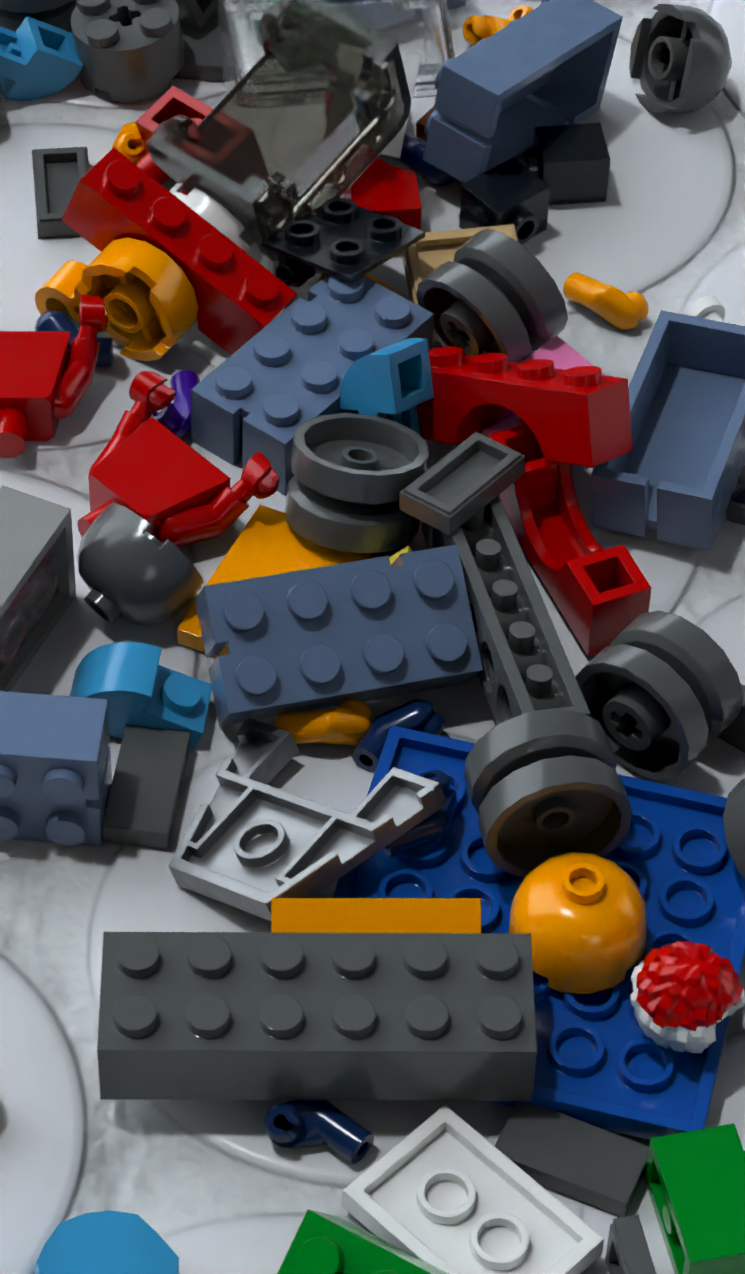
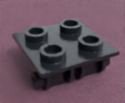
(338, 241)

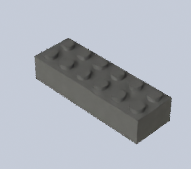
(316, 1016)

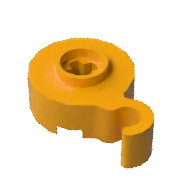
(143, 294)

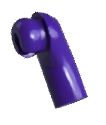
(178, 414)

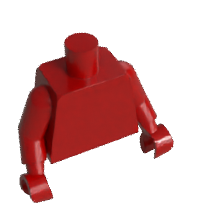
(46, 377)
(166, 478)

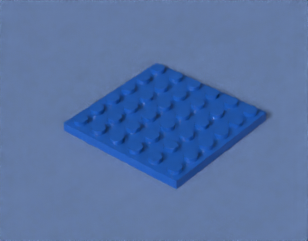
(589, 1046)

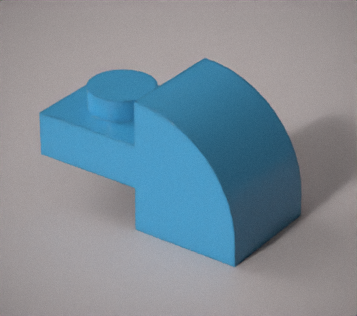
(36, 60)
(390, 382)
(142, 690)

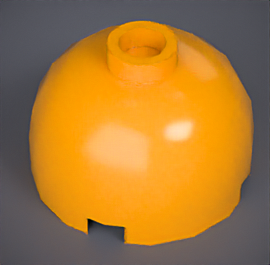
(581, 922)

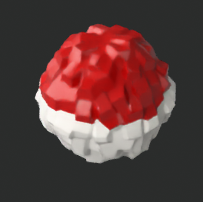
(684, 994)

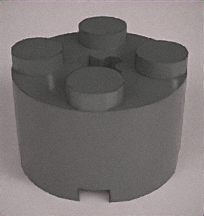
(128, 46)

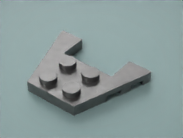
(279, 845)

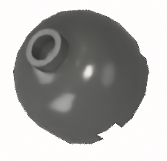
(679, 59)
(133, 571)

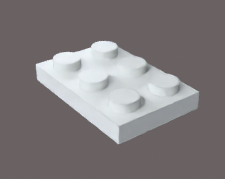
(468, 1206)

